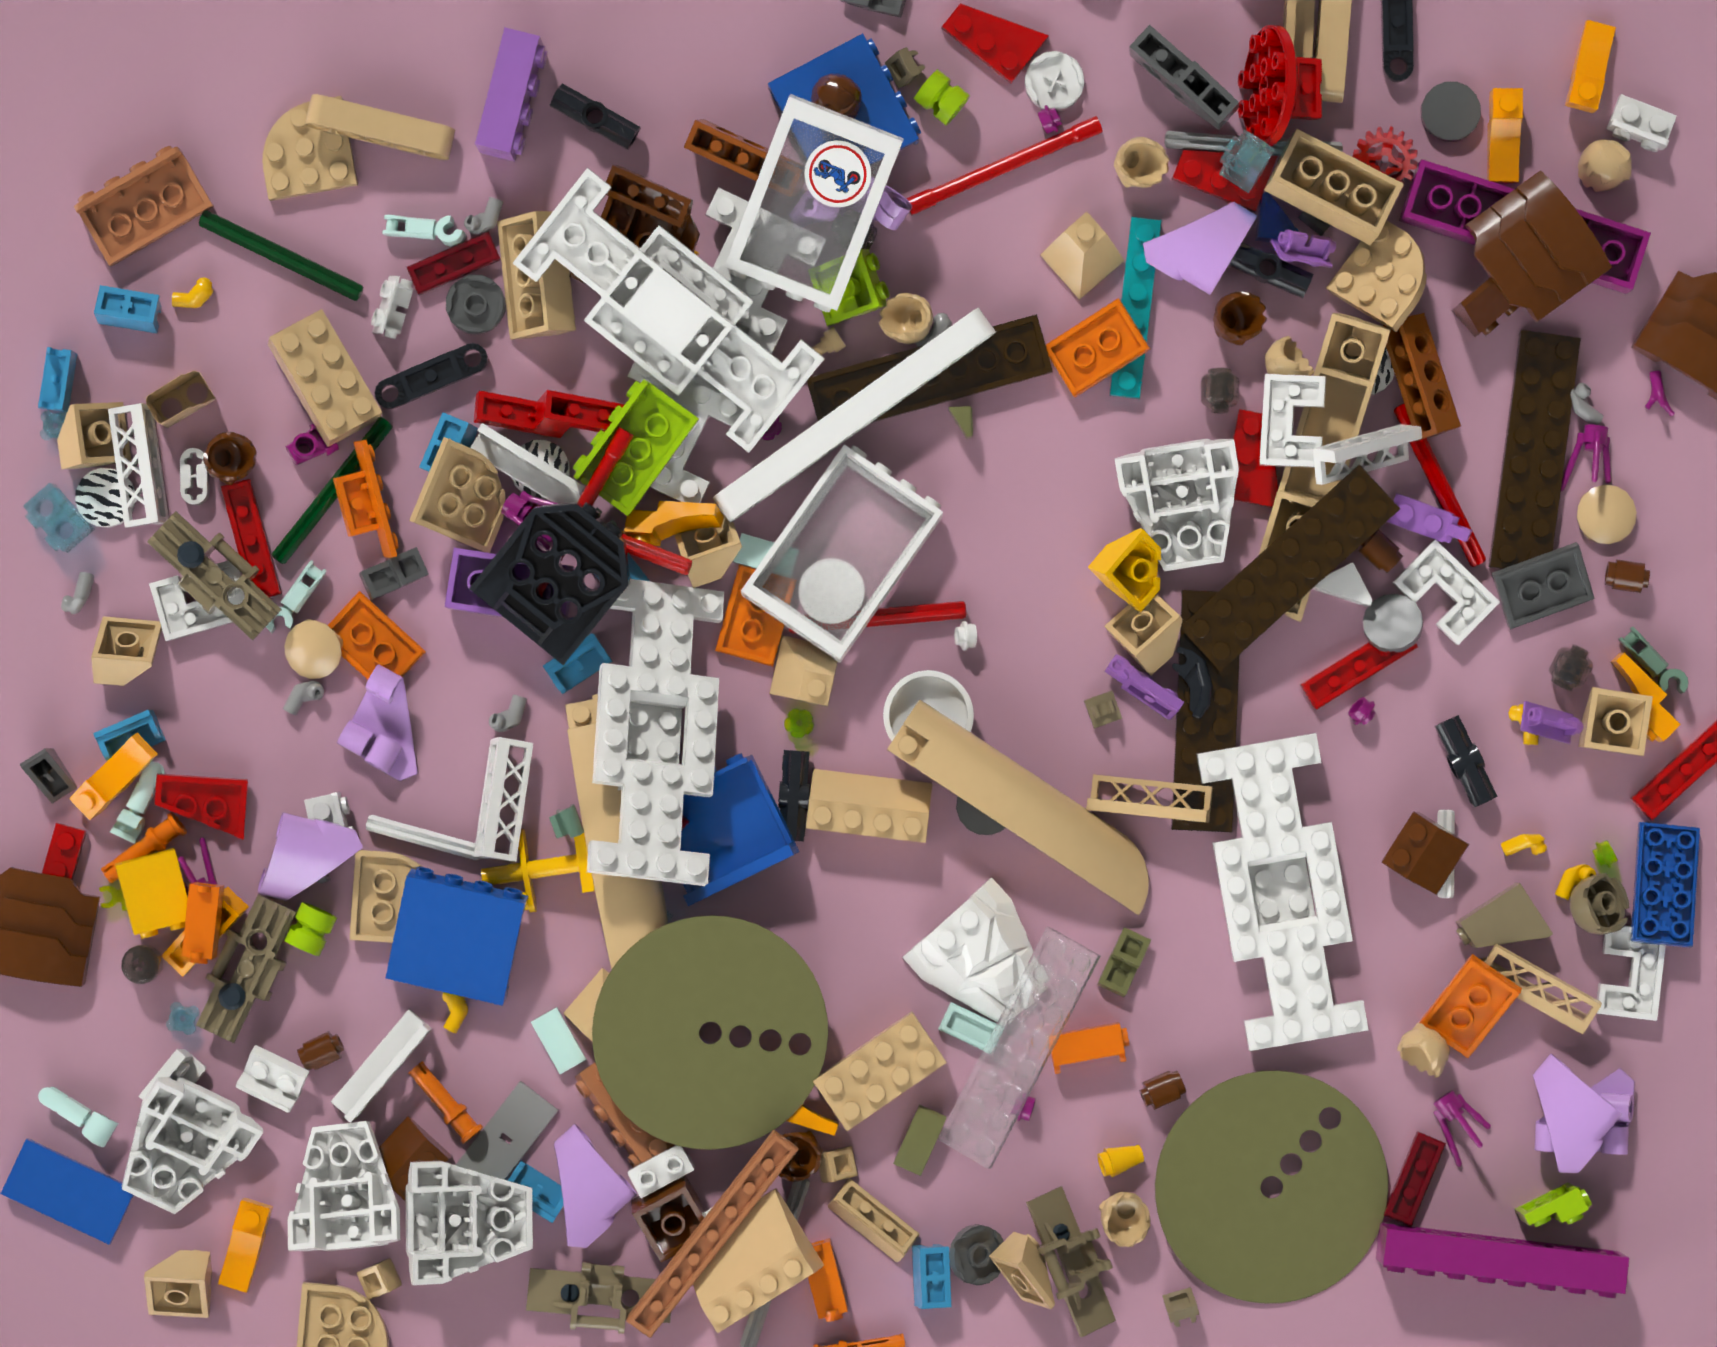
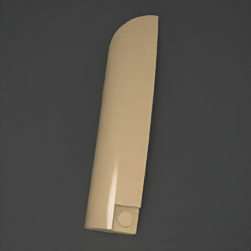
(1350, 363)
(1023, 804)
(626, 905)

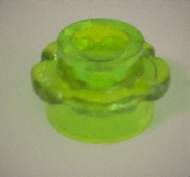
(795, 715)
(1604, 854)

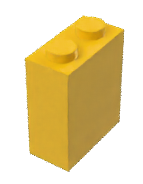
(153, 892)

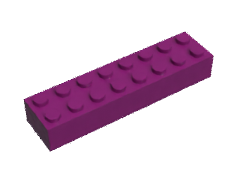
(1449, 199)
(1502, 1258)

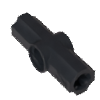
(579, 106)
(1286, 276)
(1465, 761)
(794, 792)

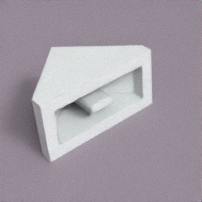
(1346, 584)

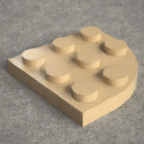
(305, 159)
(1383, 277)
(461, 497)
(378, 894)
(338, 1318)

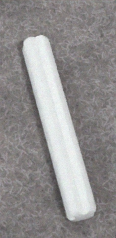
(421, 836)

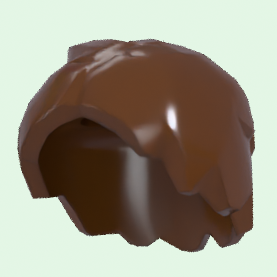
(838, 94)
(1239, 317)
(229, 457)
(807, 1158)

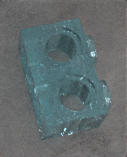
(1245, 160)
(62, 513)

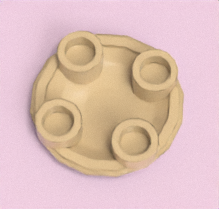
(1606, 514)
(313, 649)

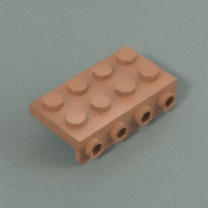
(143, 204)
(636, 1141)

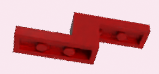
(548, 416)

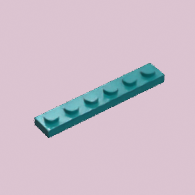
(1137, 300)

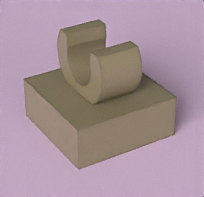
(904, 67)
(1102, 709)
(1181, 1306)

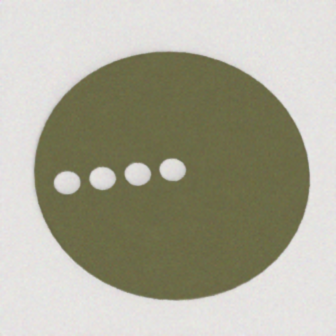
(652, 1020)
(1261, 1244)

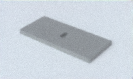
(522, 1120)

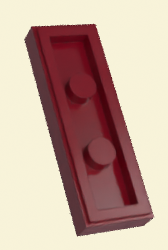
(453, 263)
(1414, 1178)

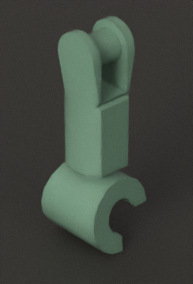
(1654, 662)
(566, 822)

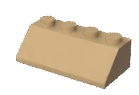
(533, 306)
(869, 805)

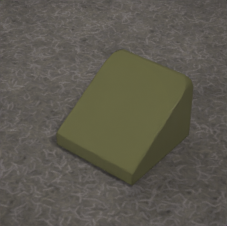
(963, 419)

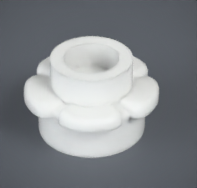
(966, 635)

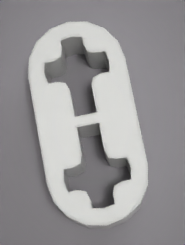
(187, 477)

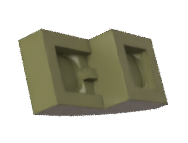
(1124, 962)
(920, 1140)

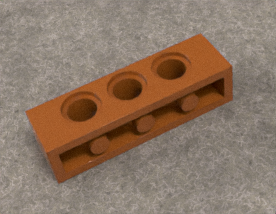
(726, 148)
(1421, 377)

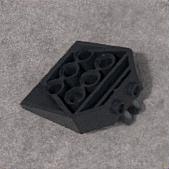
(597, 550)

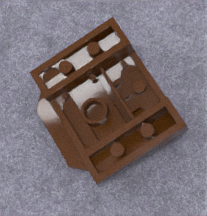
(641, 205)
(1537, 247)
(1685, 329)
(45, 927)

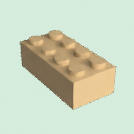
(1333, 187)
(324, 378)
(879, 1071)

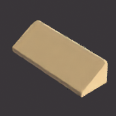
(873, 1220)

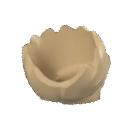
(1141, 162)
(1604, 165)
(906, 318)
(1287, 359)
(1424, 1049)
(1125, 1218)

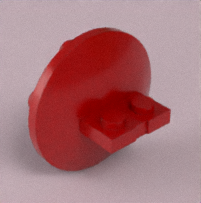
(1281, 85)

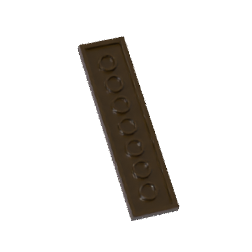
(1006, 358)
(1534, 447)
(1290, 567)
(1210, 733)

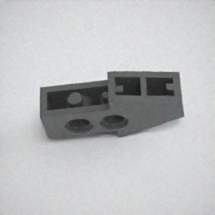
(1183, 77)

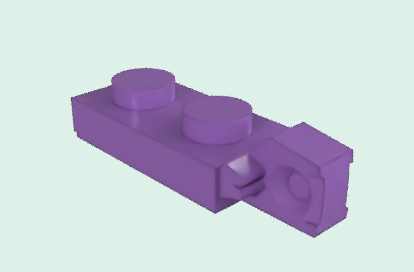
(1428, 520)
(1144, 688)

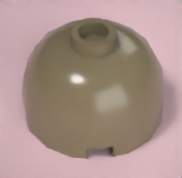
(1599, 904)

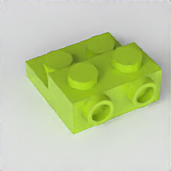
(863, 291)
(1562, 1203)

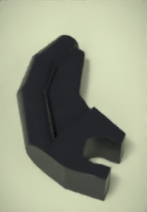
(1198, 679)

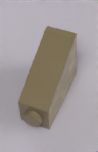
(1503, 920)

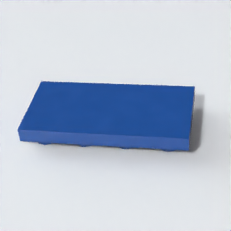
(1665, 884)
(67, 1191)

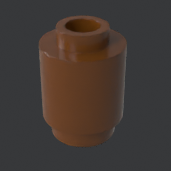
(1381, 551)
(1627, 576)
(320, 1051)
(1162, 1089)

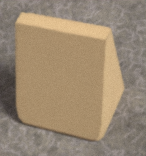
(837, 1165)
(379, 1279)

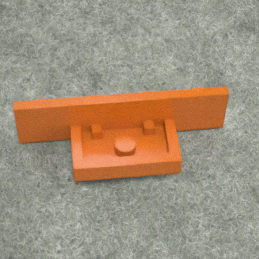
(362, 501)

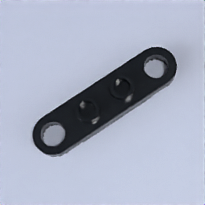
(1397, 36)
(431, 376)

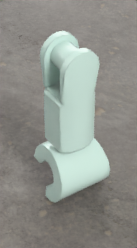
(424, 229)
(298, 595)
(129, 822)
(97, 1126)

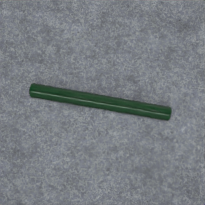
(281, 255)
(327, 496)

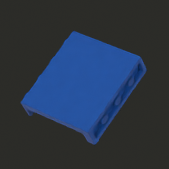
(858, 61)
(736, 827)
(456, 935)

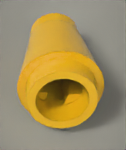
(1119, 1159)

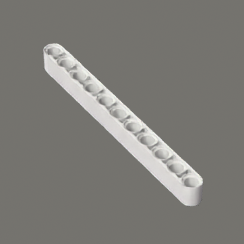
(854, 415)

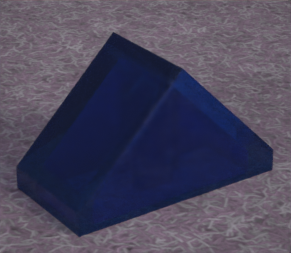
(1271, 220)

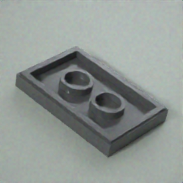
(1543, 585)

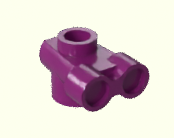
(315, 444)

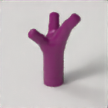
(1658, 393)

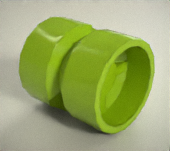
(941, 97)
(310, 929)

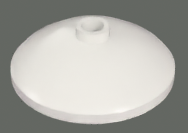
(934, 689)

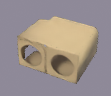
(170, 390)

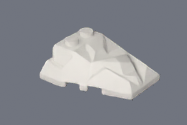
(1183, 498)
(976, 952)
(184, 1142)
(343, 1193)
(462, 1221)

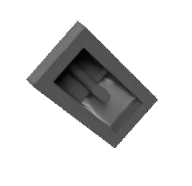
(49, 774)

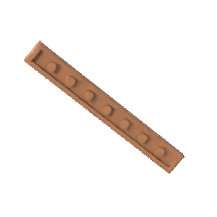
(712, 1233)

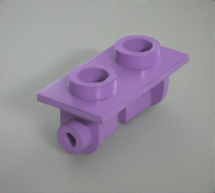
(1293, 247)
(1549, 722)

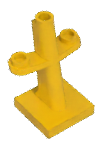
(529, 870)

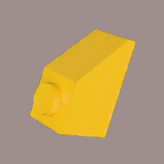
(1130, 568)

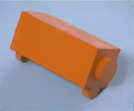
(202, 922)
(1090, 1044)
(827, 1285)

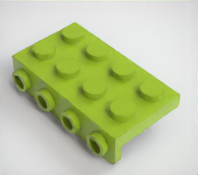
(658, 432)

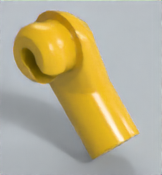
(196, 297)
(1515, 714)
(1524, 841)
(1571, 878)
(458, 1011)

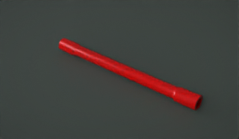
(1076, 134)
(613, 453)

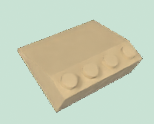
(756, 1263)

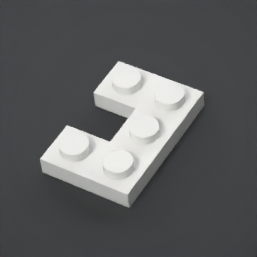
(1281, 395)
(1440, 567)
(184, 618)
(1643, 994)

